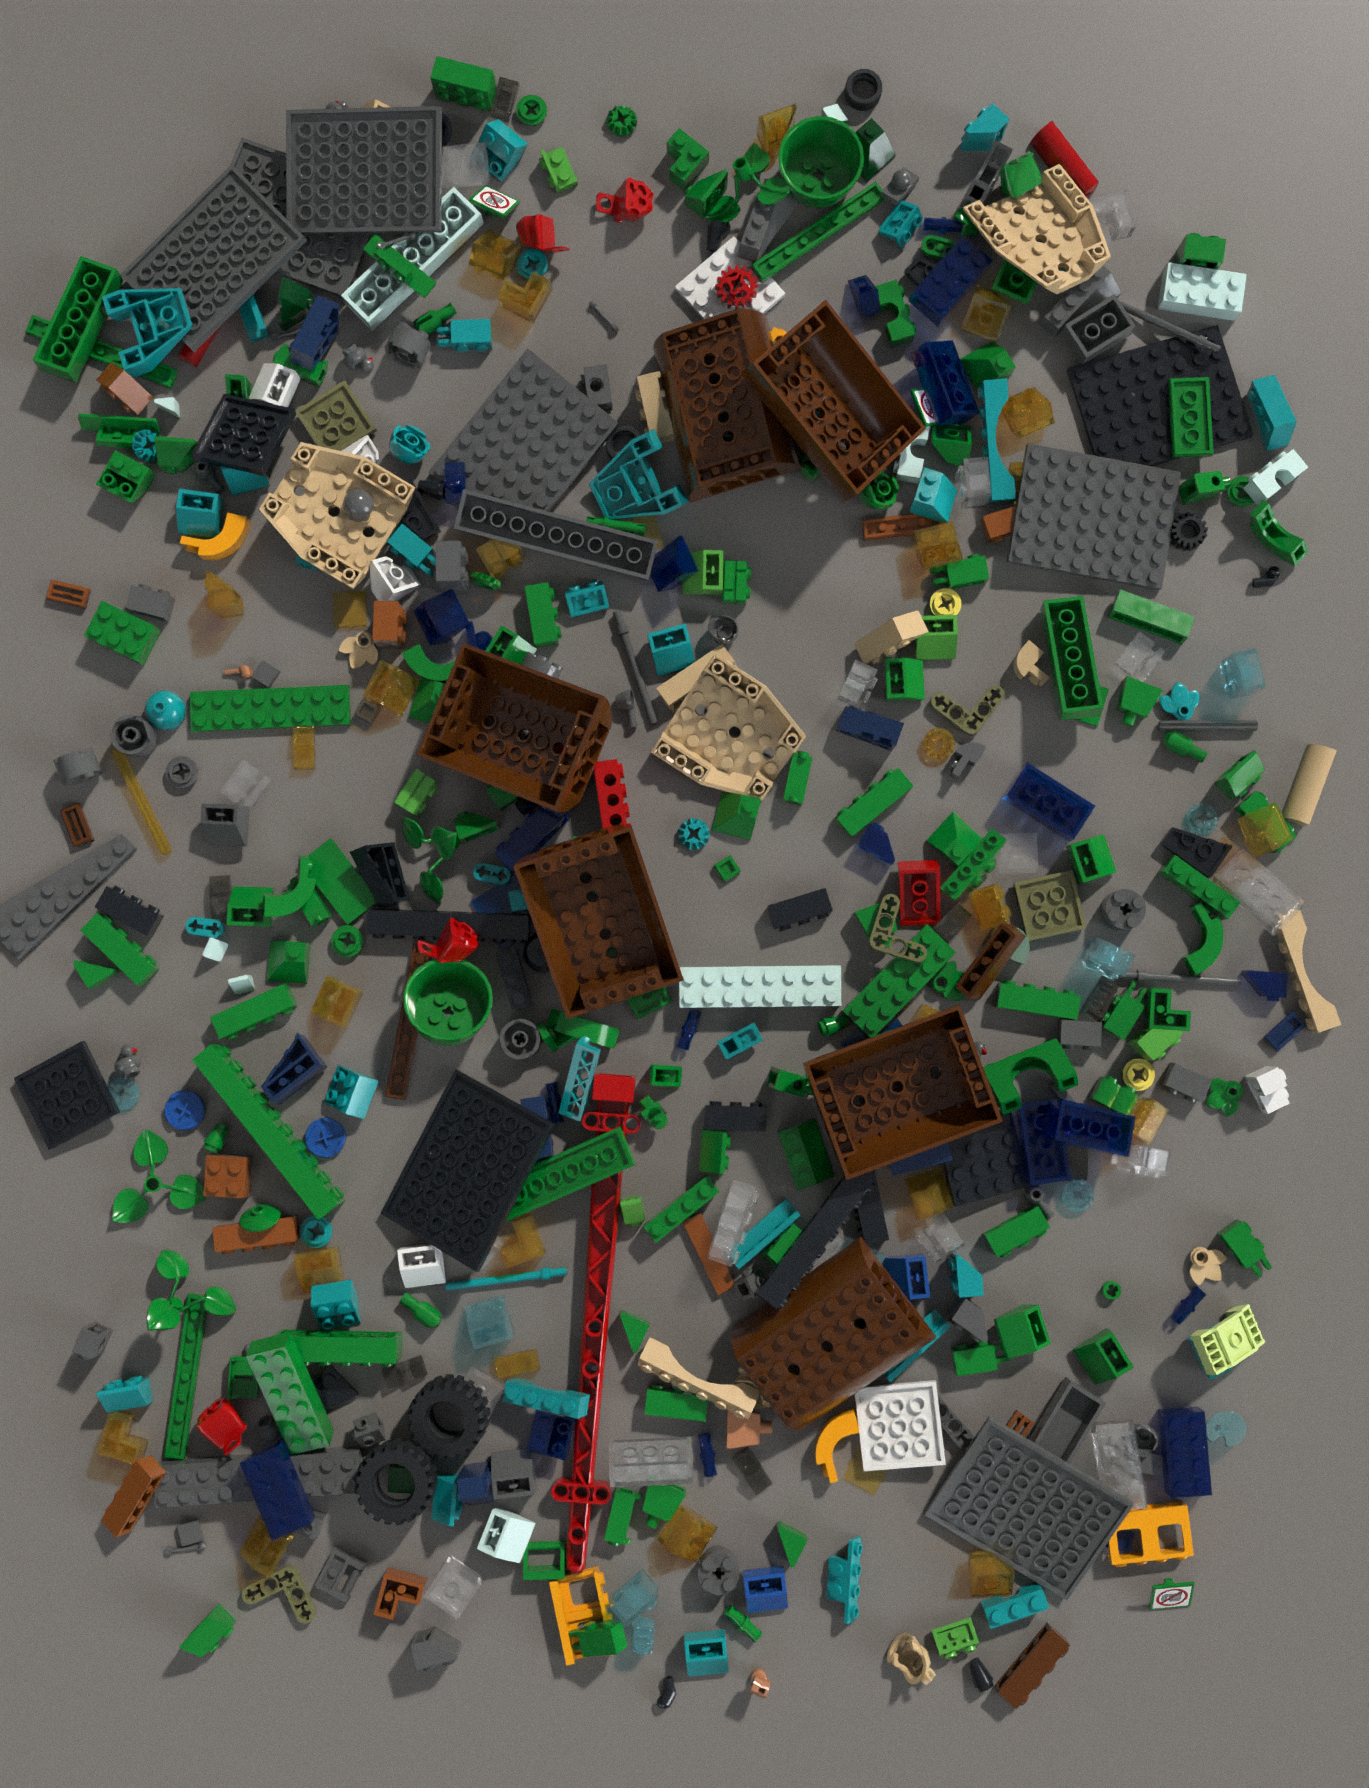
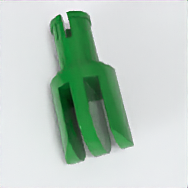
(433, 319)
(1183, 746)
(422, 1311)

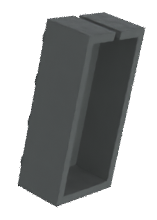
(1067, 1420)

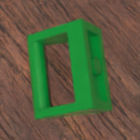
(544, 1572)

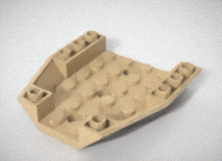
(1059, 217)
(328, 541)
(706, 749)

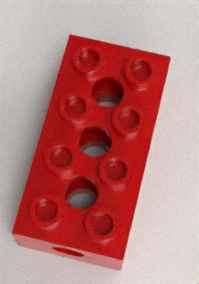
(605, 771)

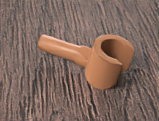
(245, 671)

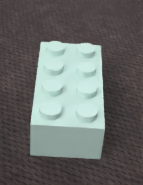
(1202, 291)

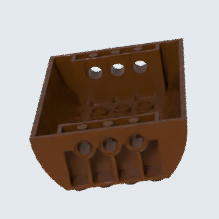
(847, 391)
(519, 700)
(920, 1114)
(823, 1310)

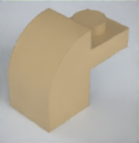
(1025, 661)

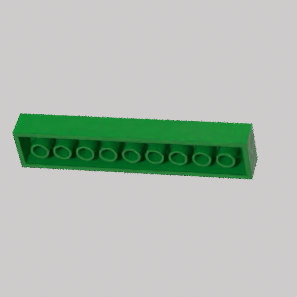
(269, 1130)

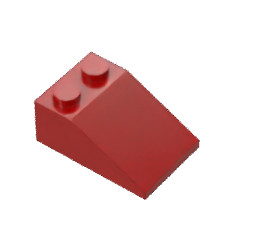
(919, 892)

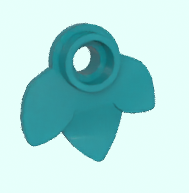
(1180, 699)

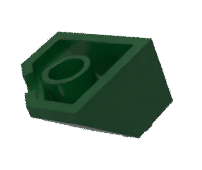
(294, 303)

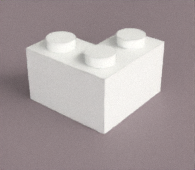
(1268, 1088)

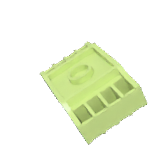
(1228, 1340)

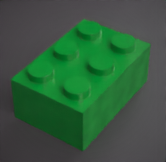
(463, 83)
(122, 633)

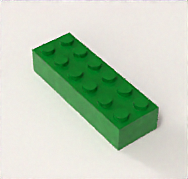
(77, 320)
(1071, 658)
(897, 983)
(347, 1346)
(290, 1393)

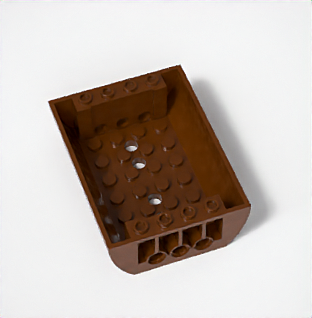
(760, 442)
(571, 924)

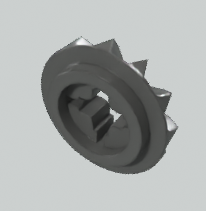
(174, 767)

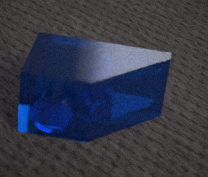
(865, 296)
(877, 843)
(1267, 984)

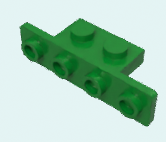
(400, 267)
(116, 430)
(975, 866)

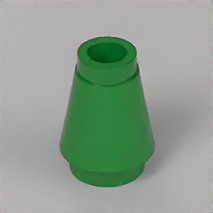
(831, 1025)
(216, 1138)

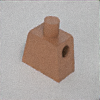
(744, 1431)

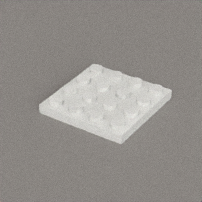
(699, 285)
(900, 1426)

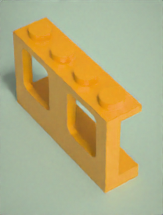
(1148, 1521)
(570, 1615)

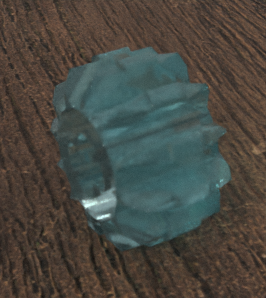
(643, 1636)

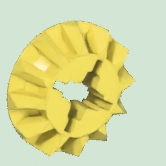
(947, 595)
(1147, 1074)

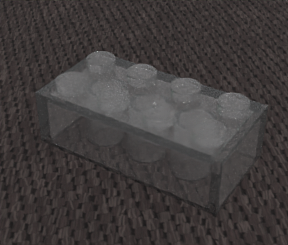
(465, 165)
(1258, 891)
(731, 1223)
(1119, 1459)
(650, 1462)

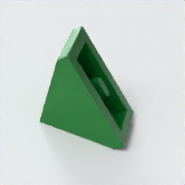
(238, 385)
(93, 974)
(665, 1075)
(635, 1329)
(793, 1542)

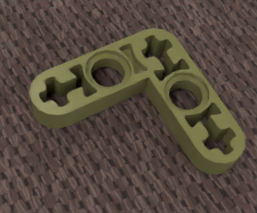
(965, 715)
(885, 933)
(288, 1586)

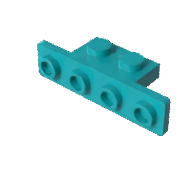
(844, 1579)

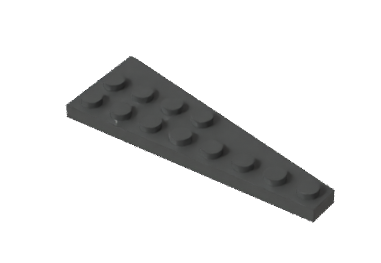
(43, 906)

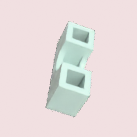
(909, 467)
(1285, 468)

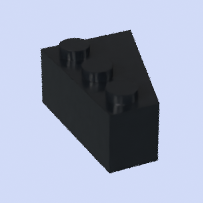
(382, 873)

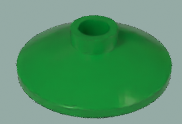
(260, 1217)

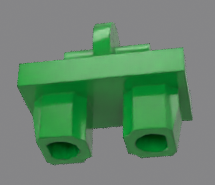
(653, 1113)

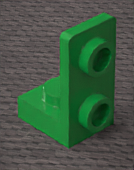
(553, 1038)

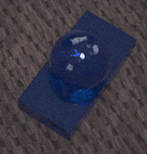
(454, 481)
(480, 640)

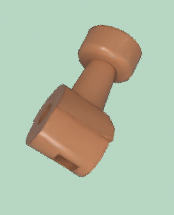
(759, 1684)

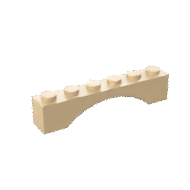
(1319, 1012)
(734, 1397)

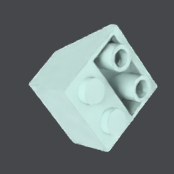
(506, 1535)

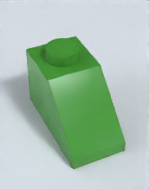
(633, 1210)

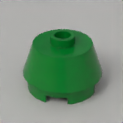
(880, 492)

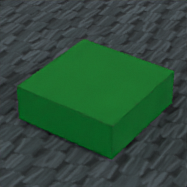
(727, 868)

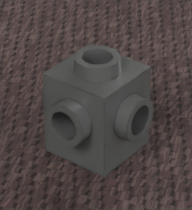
(752, 1280)
(368, 1430)

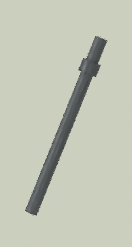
(1199, 341)
(623, 631)
(1142, 976)

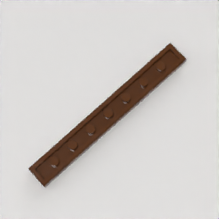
(405, 1037)

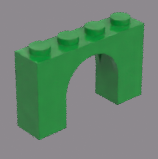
(1046, 1057)

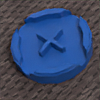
(185, 1110)
(325, 1137)

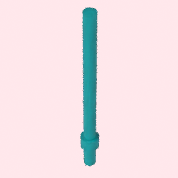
(544, 1273)

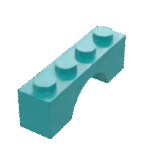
(560, 1402)

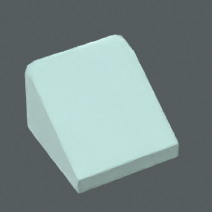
(835, 112)
(169, 405)
(215, 949)
(242, 984)

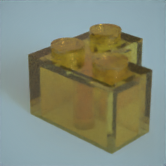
(528, 300)
(529, 1243)
(117, 1440)

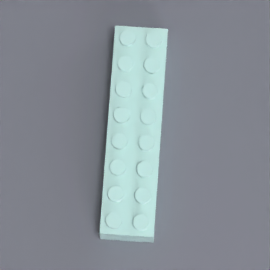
(379, 293)
(760, 986)

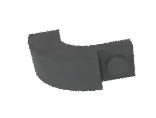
(989, 173)

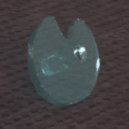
(1231, 1428)

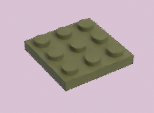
(336, 418)
(1049, 905)

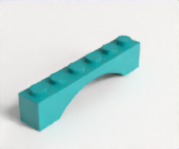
(993, 398)

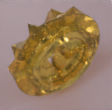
(947, 741)

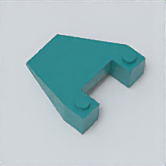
(158, 320)
(629, 485)

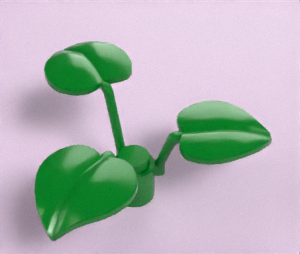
(753, 162)
(445, 844)
(186, 1190)
(166, 1314)

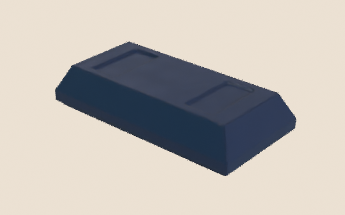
(1285, 1030)

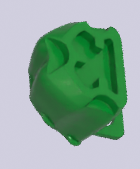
(1019, 175)

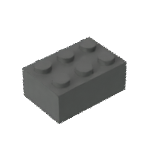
(1098, 329)
(452, 567)

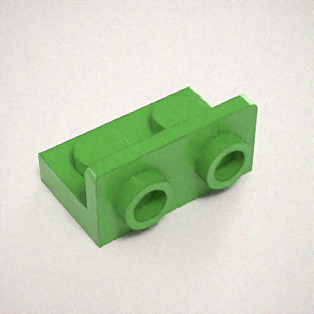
(558, 169)
(955, 1638)

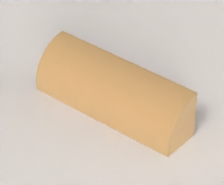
(677, 687)
(1308, 784)

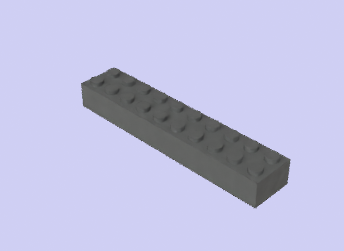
(555, 534)
(223, 1480)

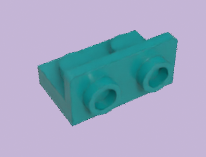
(901, 223)
(586, 598)

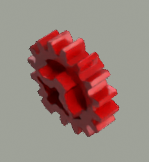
(730, 281)

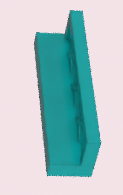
(253, 320)
(574, 1079)
(766, 1230)
(938, 1326)

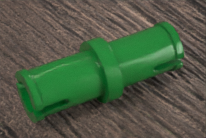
(743, 1623)

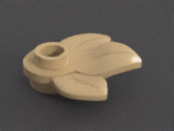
(358, 652)
(1207, 1266)

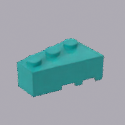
(1272, 412)

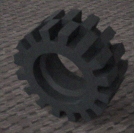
(1196, 523)

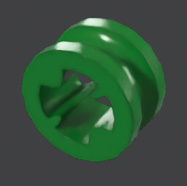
(1117, 1292)

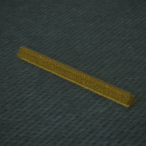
(142, 802)

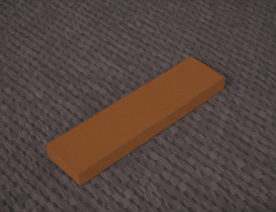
(895, 526)
(702, 1239)

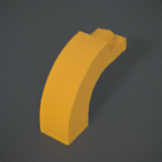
(225, 543)
(835, 1428)

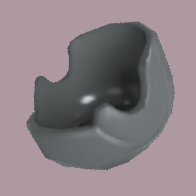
(358, 505)
(723, 629)
(1146, 1438)

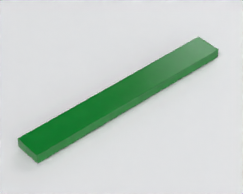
(818, 232)
(108, 353)
(186, 1379)

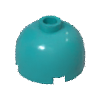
(408, 444)
(165, 710)

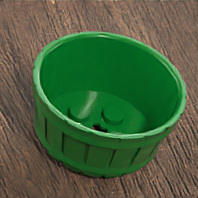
(825, 146)
(443, 986)

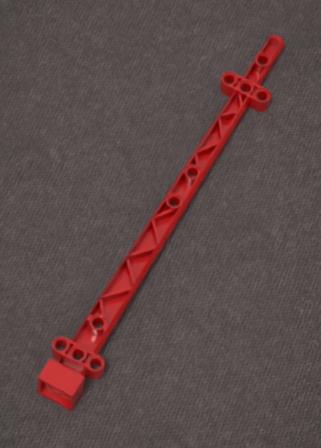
(613, 1099)

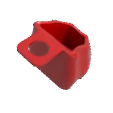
(630, 201)
(538, 233)
(454, 943)
(221, 1425)

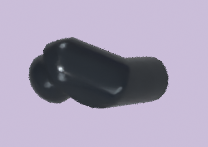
(1268, 579)
(670, 1693)

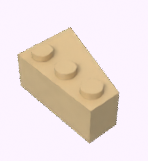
(654, 406)
(890, 636)

